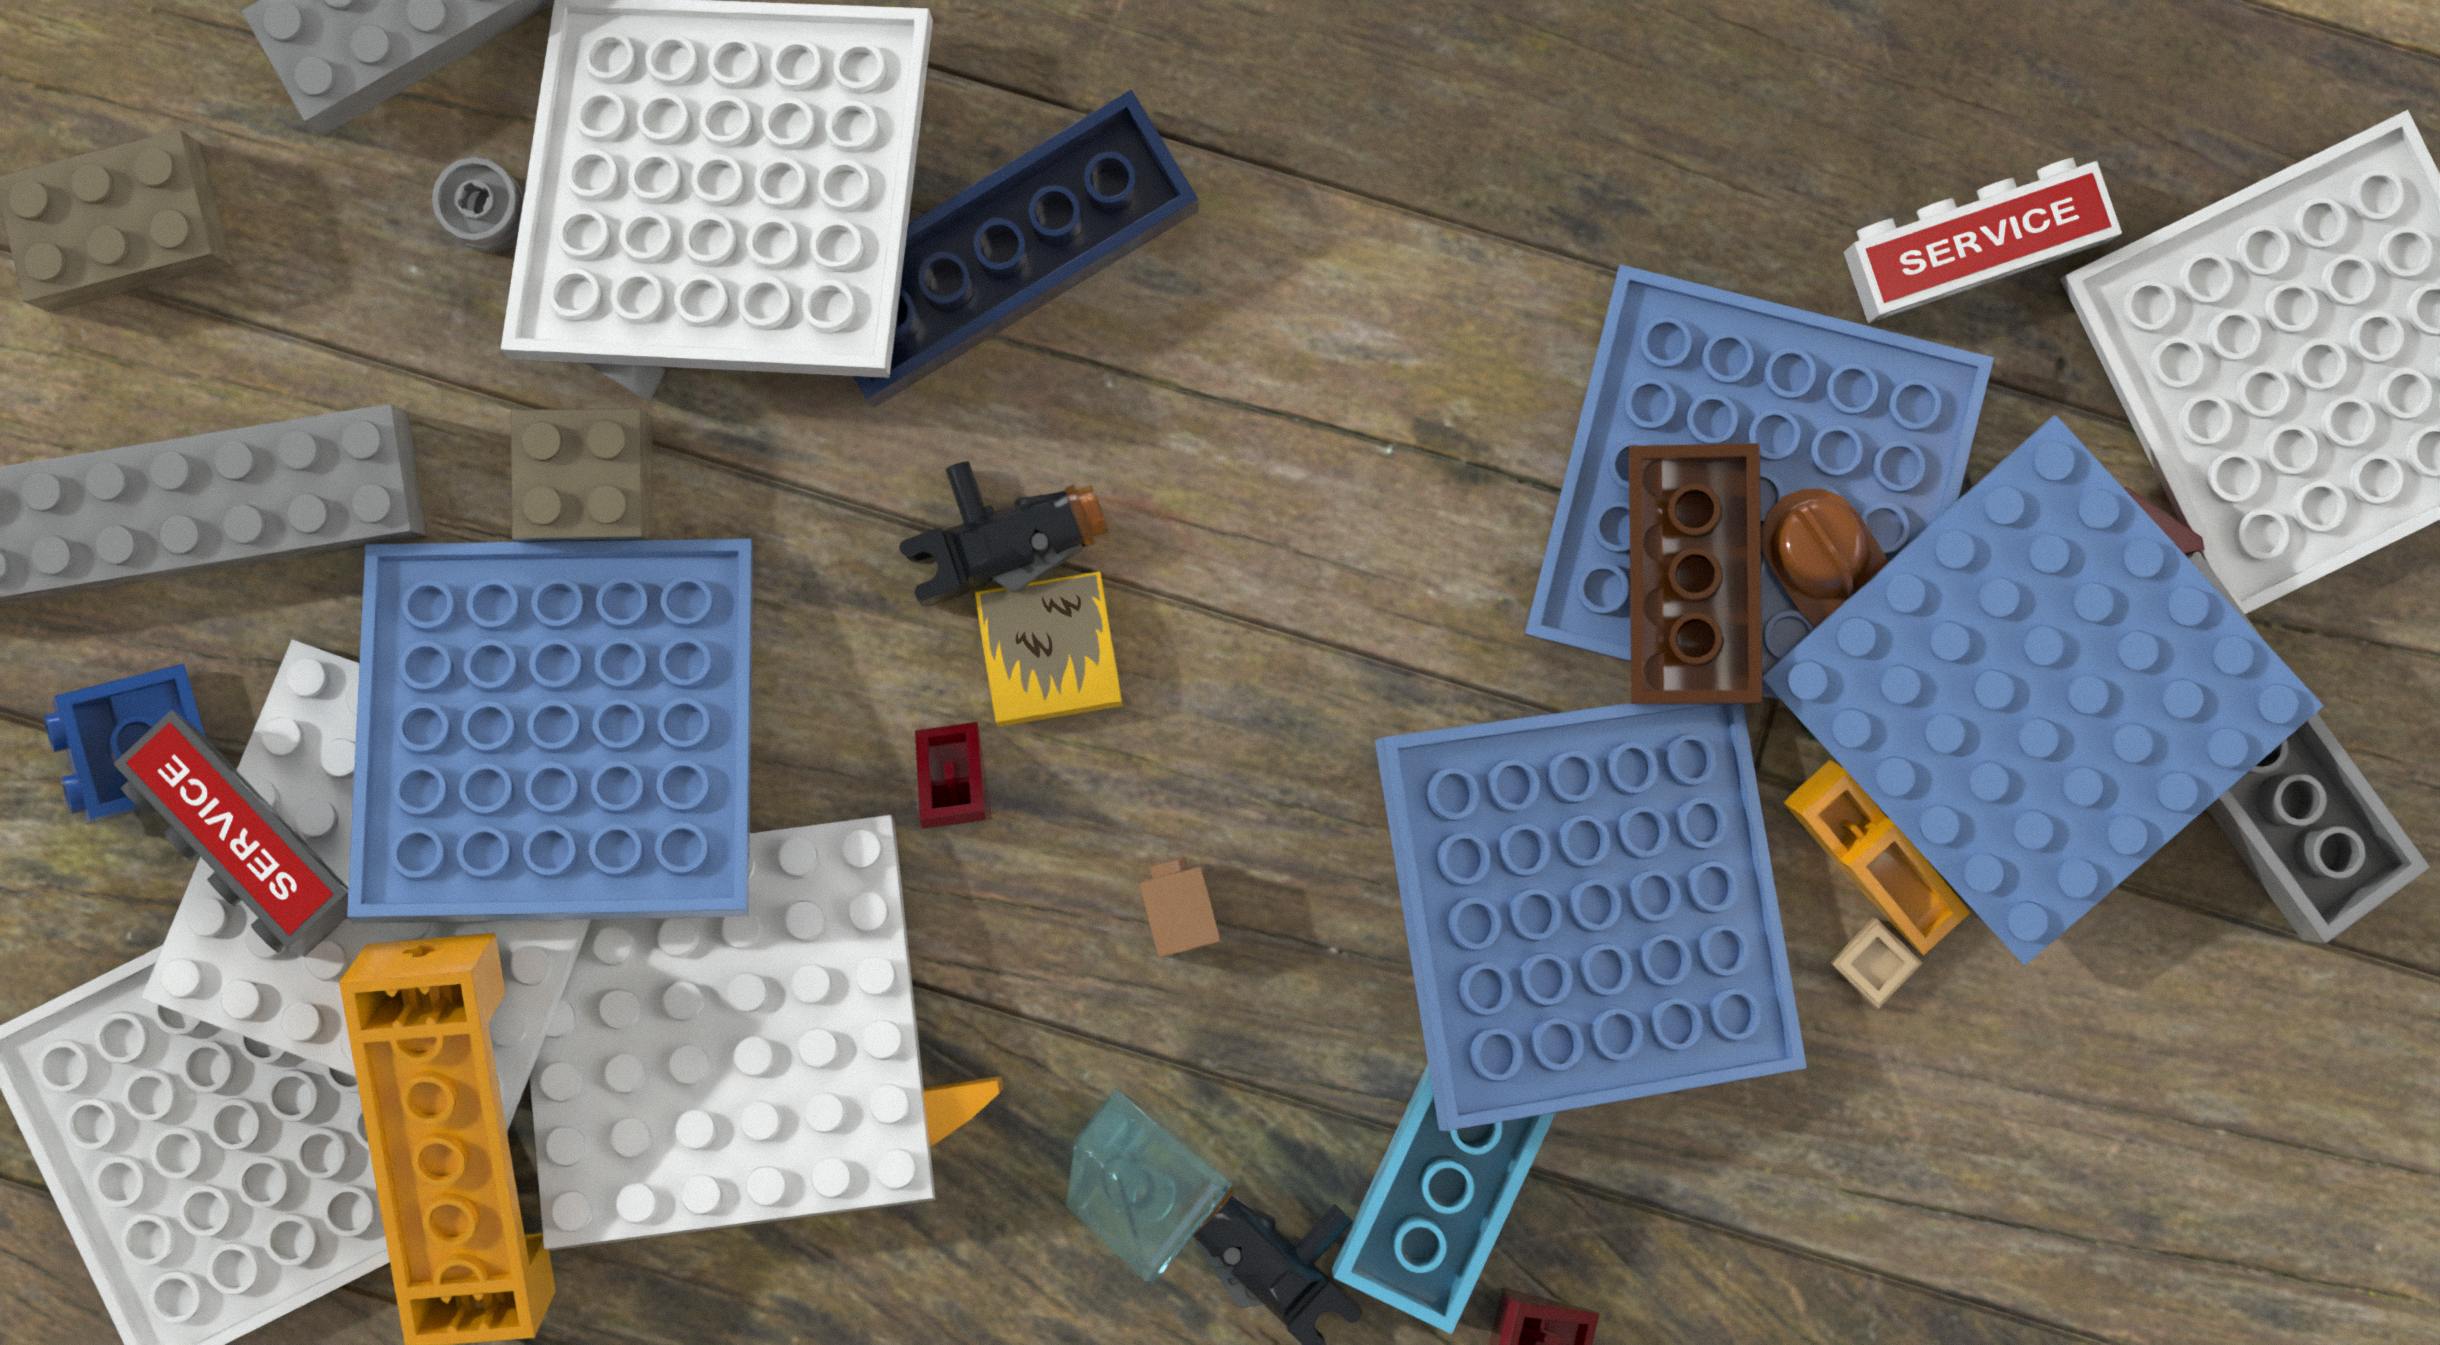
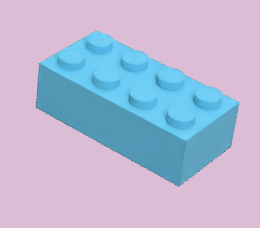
(1436, 1209)

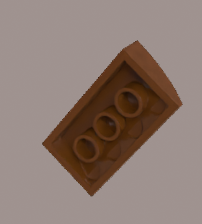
(1695, 574)

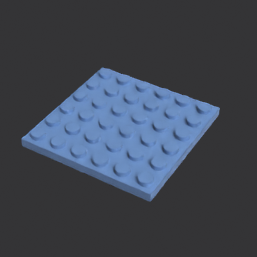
(1821, 395)
(2041, 690)
(553, 731)
(1588, 908)

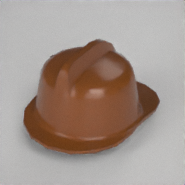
(1819, 550)

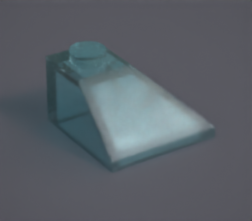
(1140, 1185)

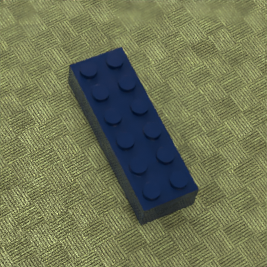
(1030, 237)

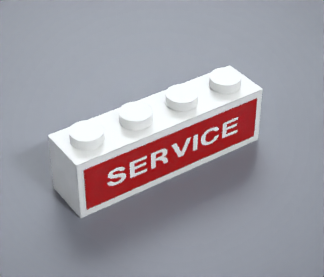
(1982, 240)

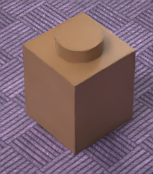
(1178, 908)

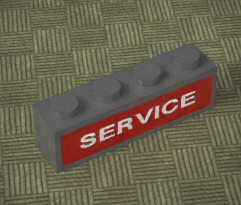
(235, 833)

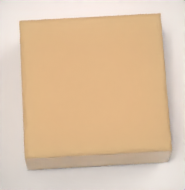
(1875, 963)

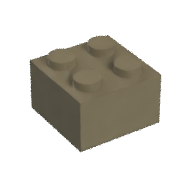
(581, 475)

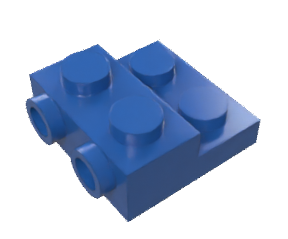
(103, 724)

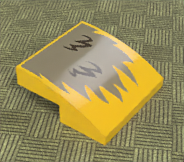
(1048, 649)

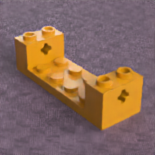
(442, 1140)

